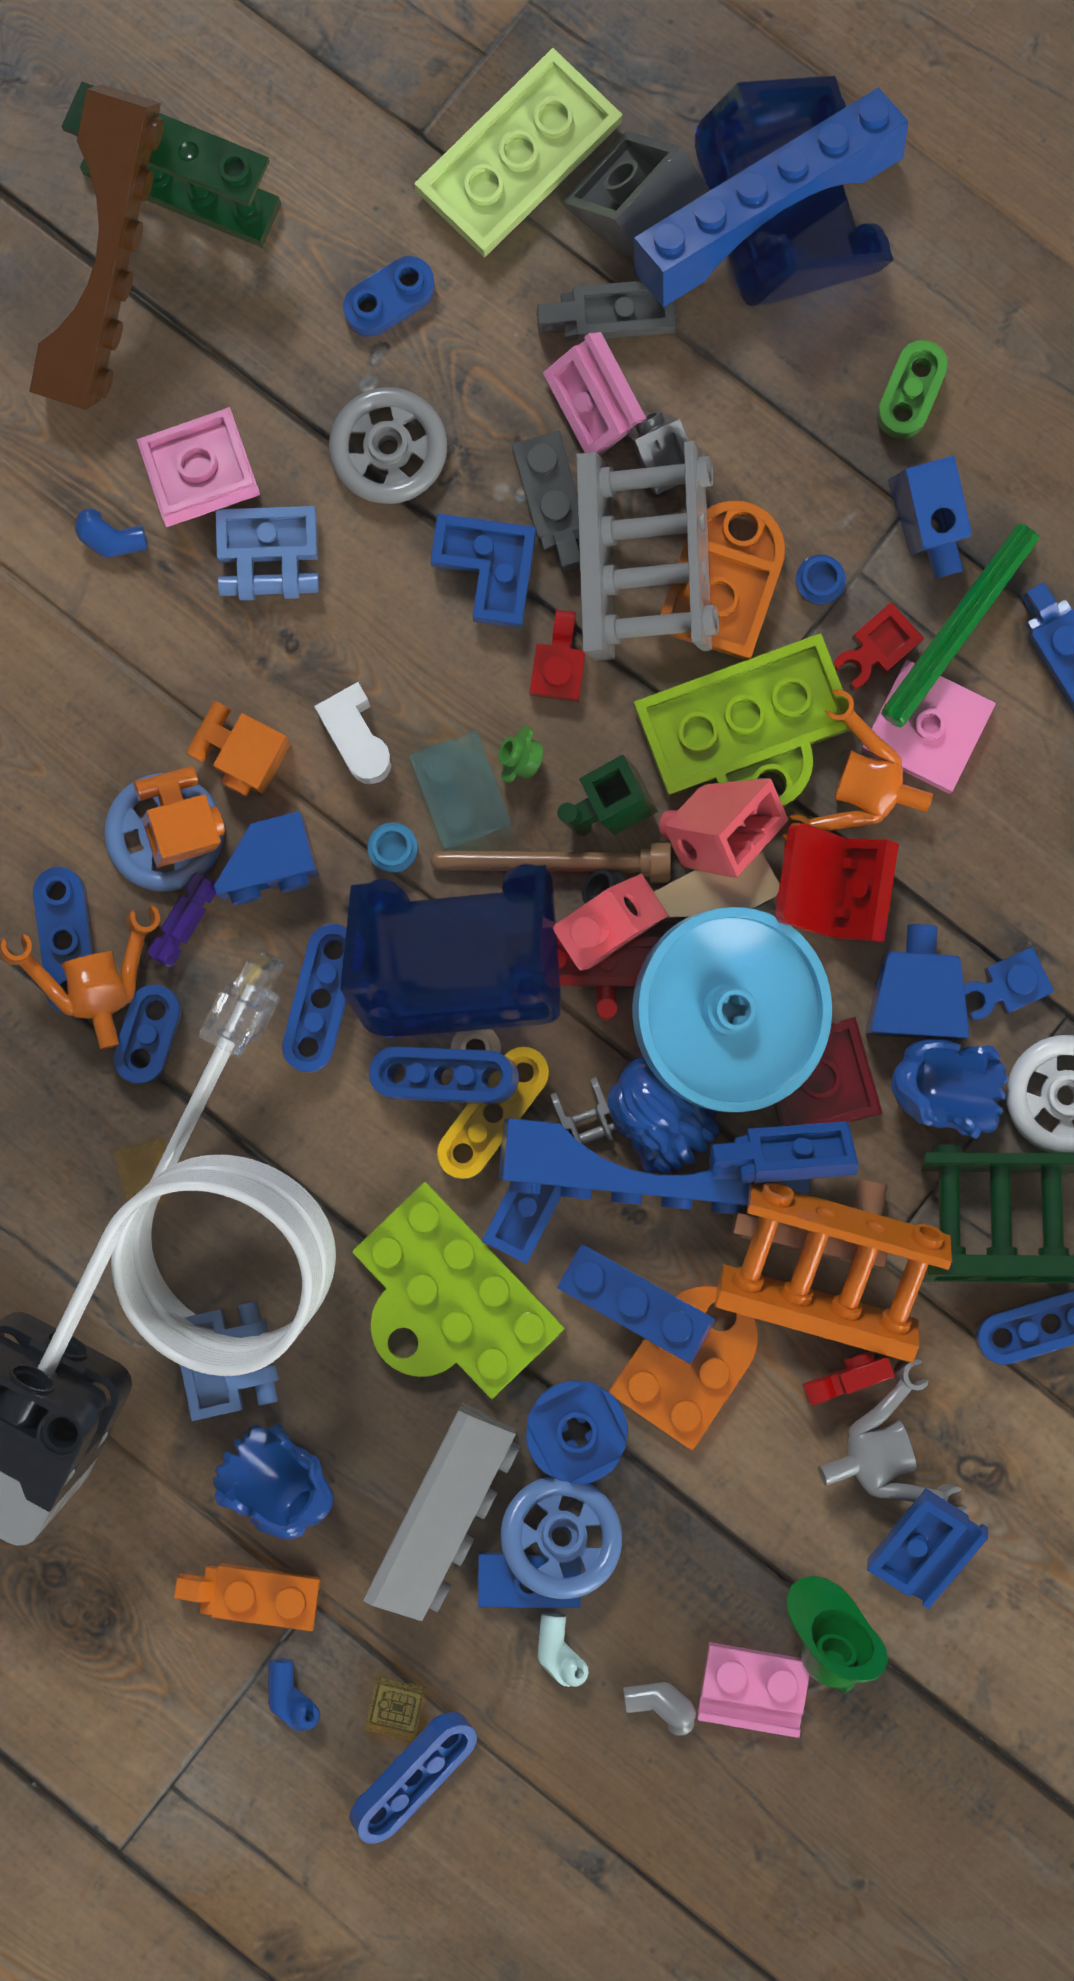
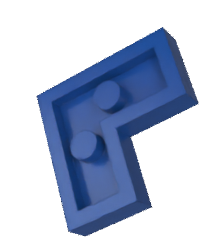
(498, 553)

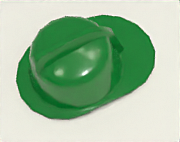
(835, 1636)

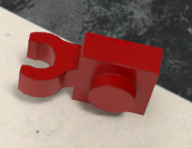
(557, 667)

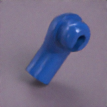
(105, 539)
(286, 1700)

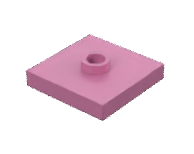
(198, 467)
(938, 733)

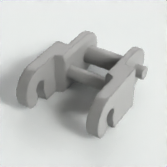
(600, 1110)

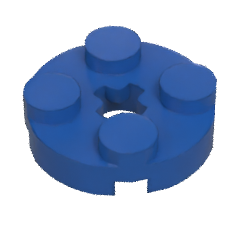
(604, 1441)

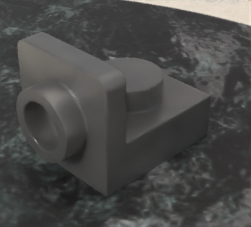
(658, 442)

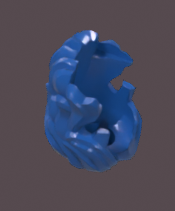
(951, 1085)
(658, 1120)
(273, 1483)

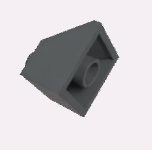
(634, 189)

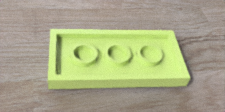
(518, 152)

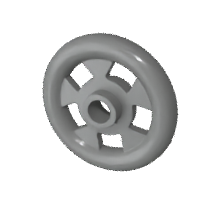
(404, 408)

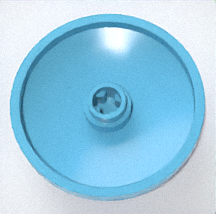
(732, 1009)

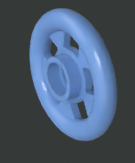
(139, 865)
(596, 1562)

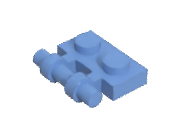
(267, 536)
(220, 1395)

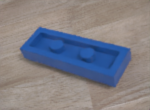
(636, 1304)

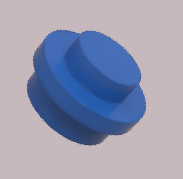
(820, 579)

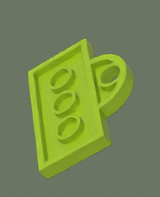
(746, 720)
(451, 1296)

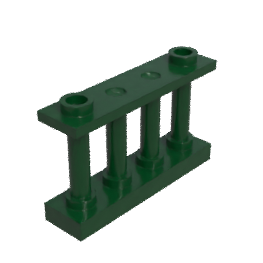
(202, 177)
(1002, 1260)

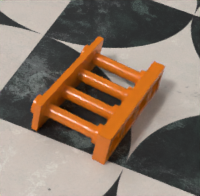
(820, 1313)

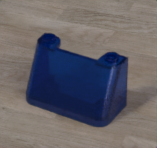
(810, 241)
(453, 958)

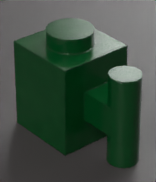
(614, 798)

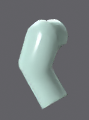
(556, 1655)

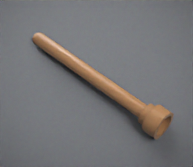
(651, 862)

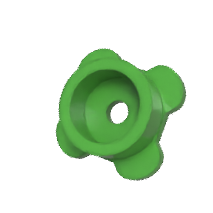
(520, 755)

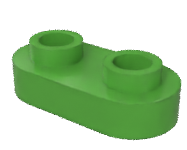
(910, 391)

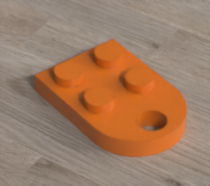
(739, 576)
(682, 1395)

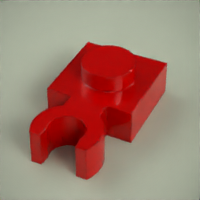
(882, 643)
(859, 1372)

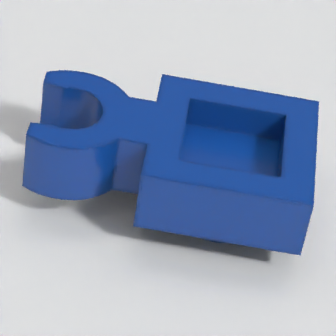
(1012, 983)

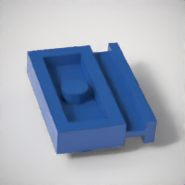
(927, 1548)

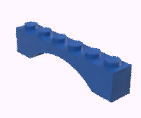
(838, 151)
(550, 1155)

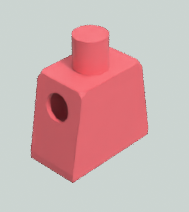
(724, 825)
(607, 923)

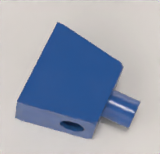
(933, 492)
(919, 991)

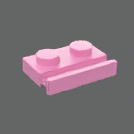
(594, 394)
(753, 1690)

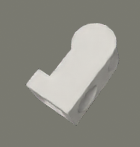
(362, 752)

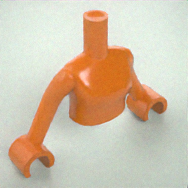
(868, 782)
(92, 980)

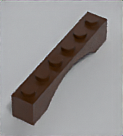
(117, 146)

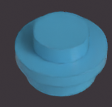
(392, 847)

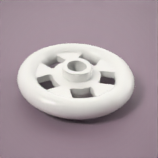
(1025, 1106)

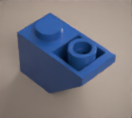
(267, 857)

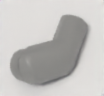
(665, 1701)

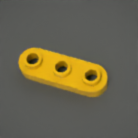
(482, 1135)

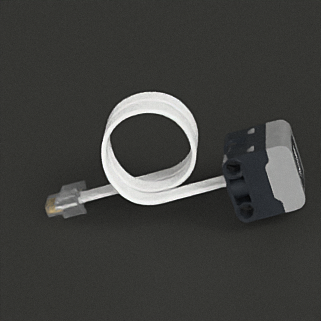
(48, 1398)

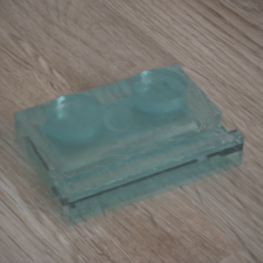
(460, 790)

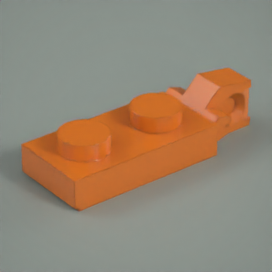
(253, 1595)

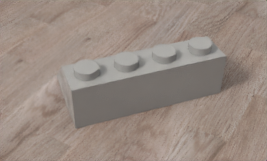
(441, 1514)

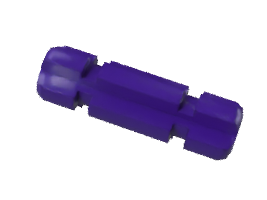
(182, 919)

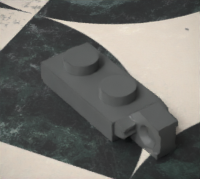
(611, 308)
(550, 495)

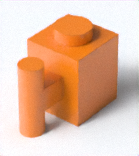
(247, 753)
(178, 826)

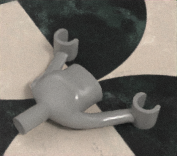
(885, 1451)

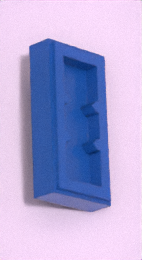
(502, 1589)

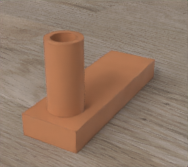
(868, 1197)

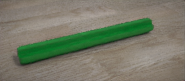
(959, 625)

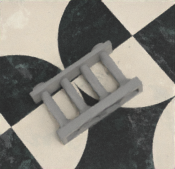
(601, 531)

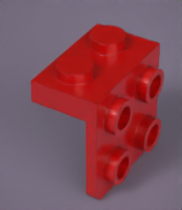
(836, 884)

